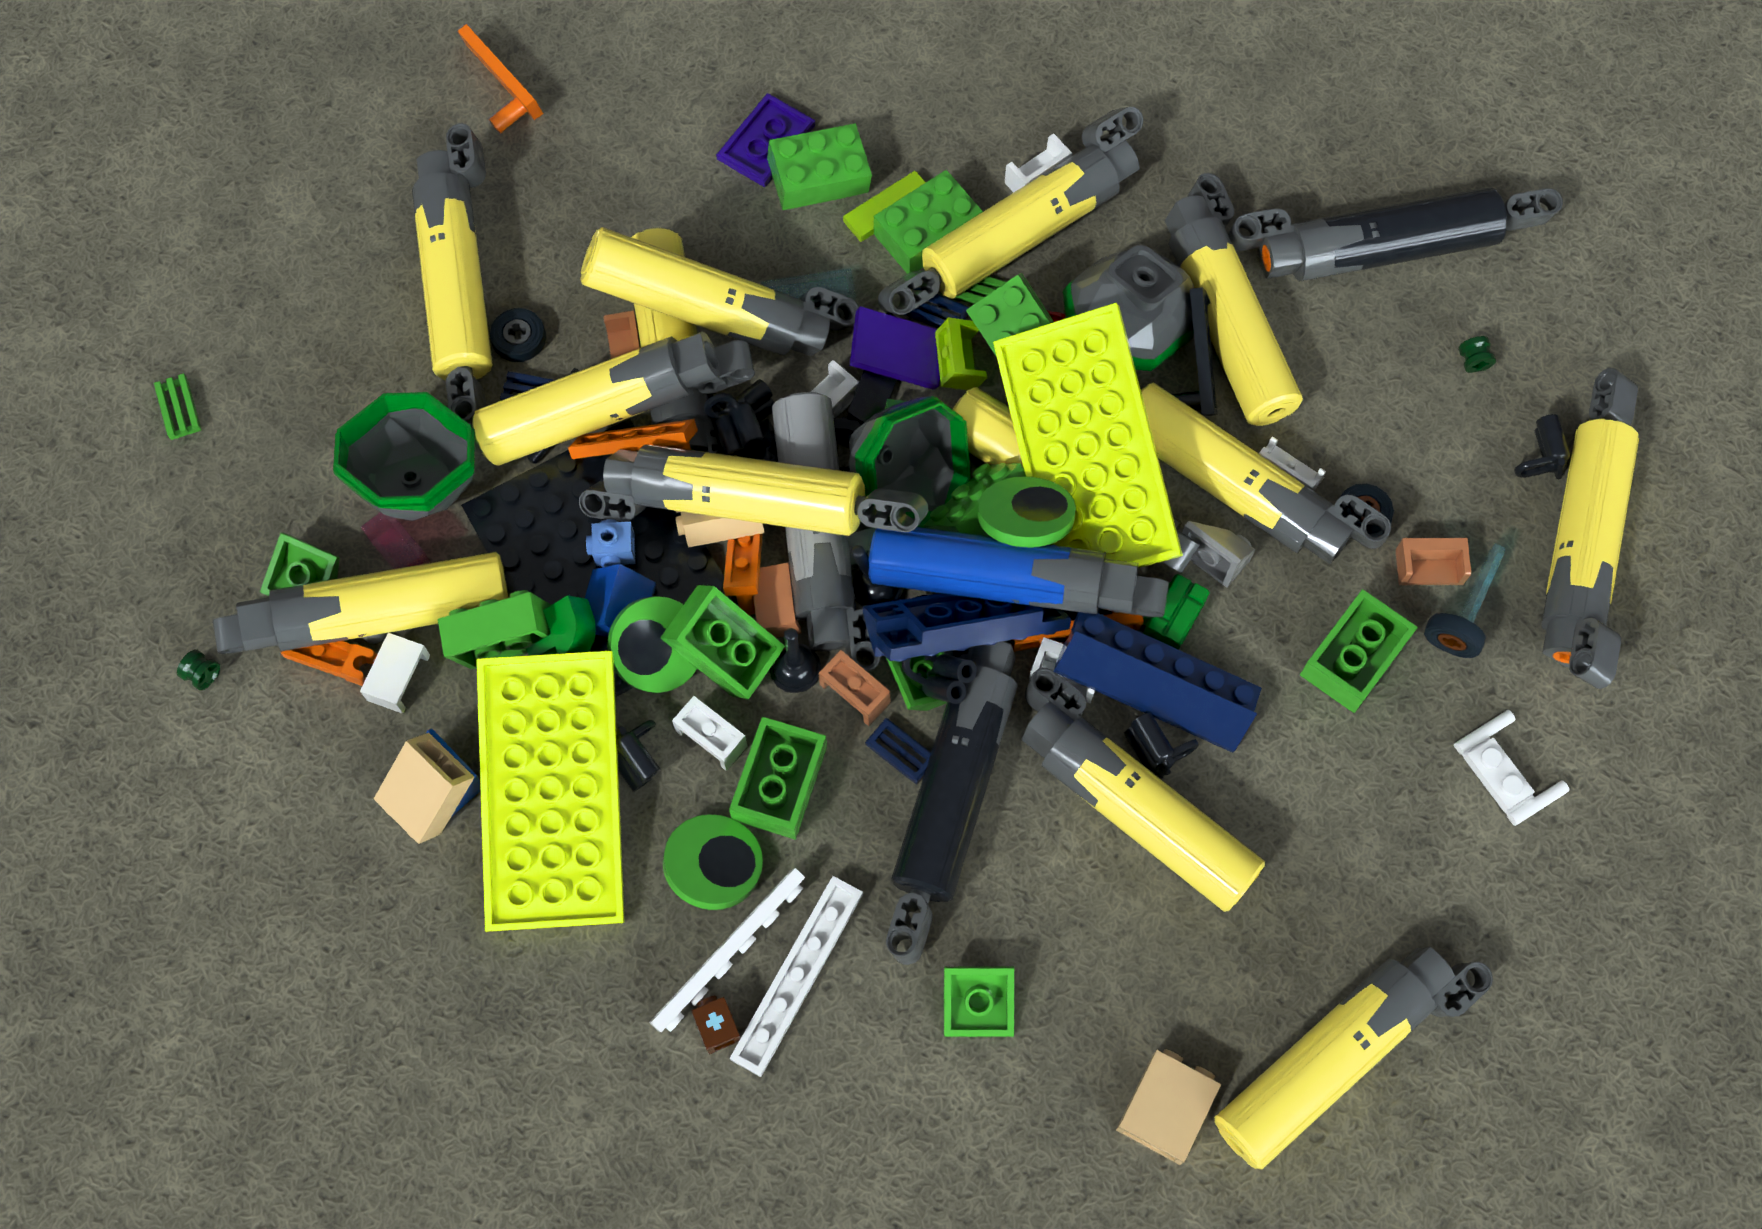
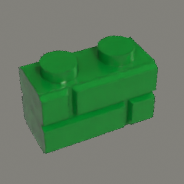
(1181, 611)

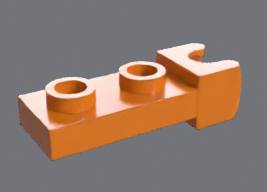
(335, 658)

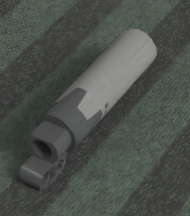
(818, 559)

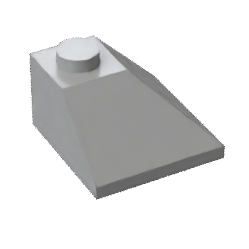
(1220, 551)

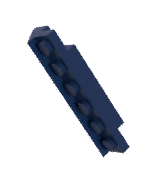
(953, 623)
(1158, 680)

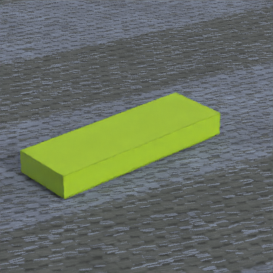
(861, 218)

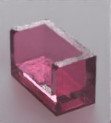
(394, 542)

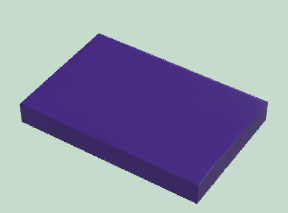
(748, 146)
(895, 348)

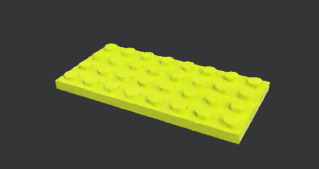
(1089, 432)
(549, 791)

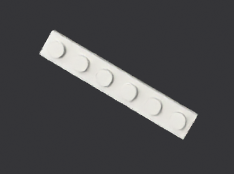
(719, 961)
(796, 976)

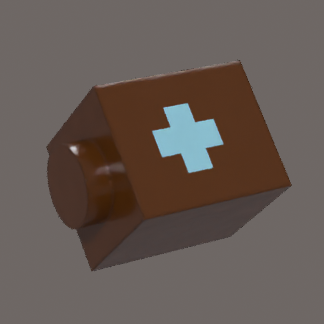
(715, 1024)

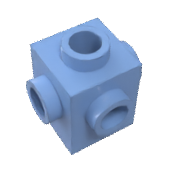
(611, 543)

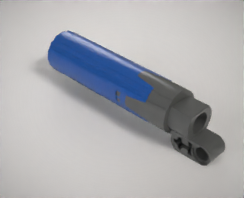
(1006, 573)

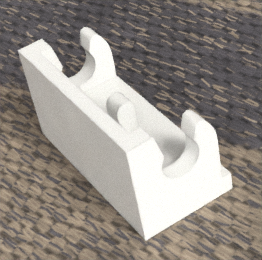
(1292, 465)

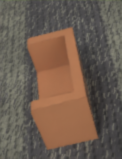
(622, 333)
(1433, 561)
(775, 600)
(855, 686)

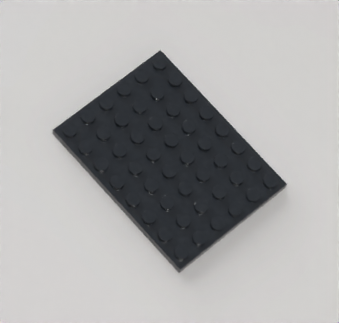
(543, 535)

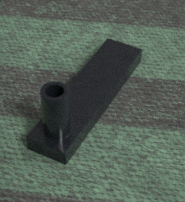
(1206, 396)

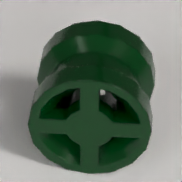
(1477, 354)
(198, 669)

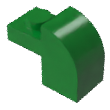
(570, 627)

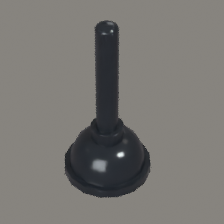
(864, 590)
(796, 666)

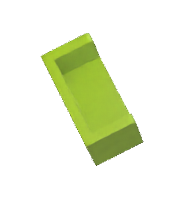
(956, 355)

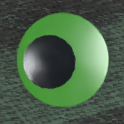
(1026, 512)
(640, 653)
(712, 862)

